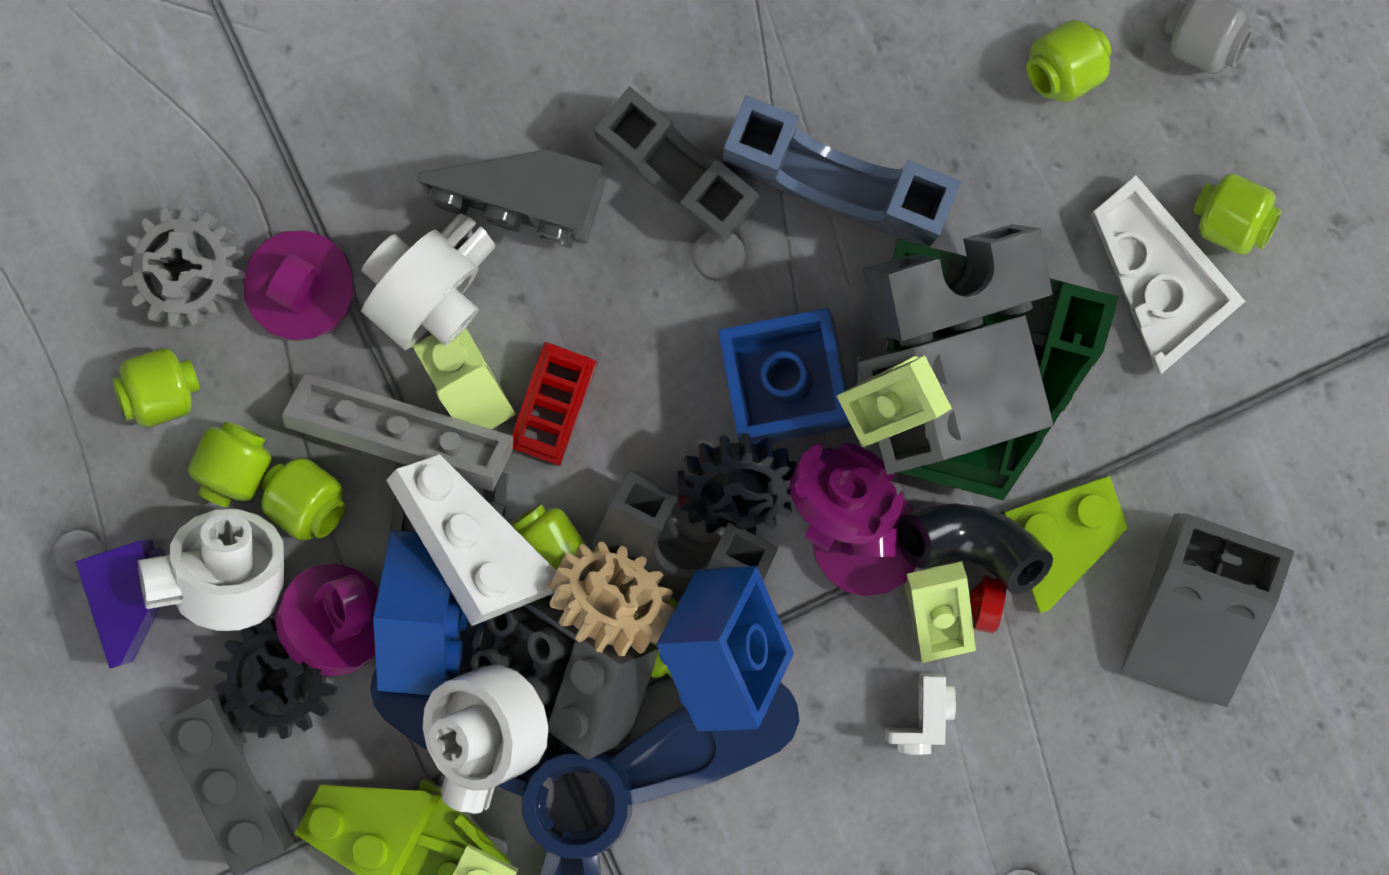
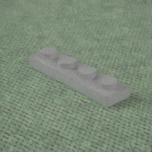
(396, 429)

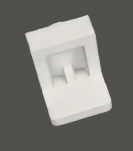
(935, 706)

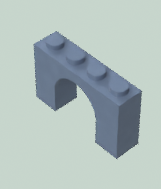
(899, 202)

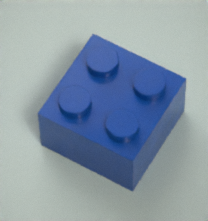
(785, 376)
(415, 621)
(725, 649)

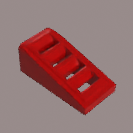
(553, 354)

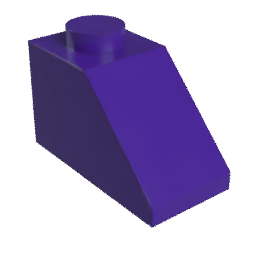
(117, 599)

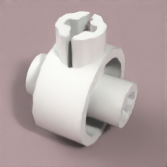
(425, 284)
(219, 571)
(483, 733)

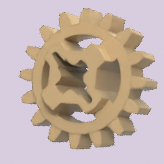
(611, 598)

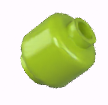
(1069, 61)
(1237, 214)
(155, 387)
(229, 464)
(302, 499)
(548, 533)

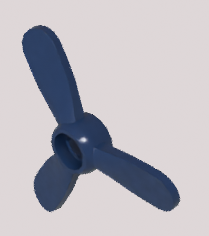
(653, 765)

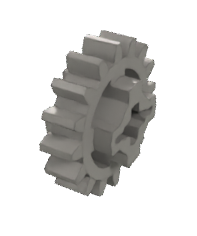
(182, 289)

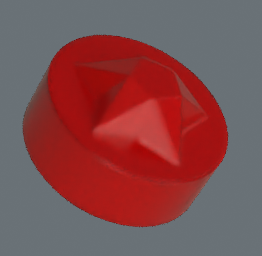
(987, 604)

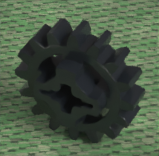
(736, 484)
(290, 701)

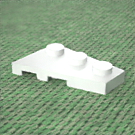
(1162, 273)
(469, 541)

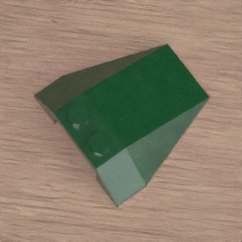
(1068, 340)

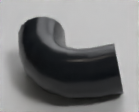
(978, 537)

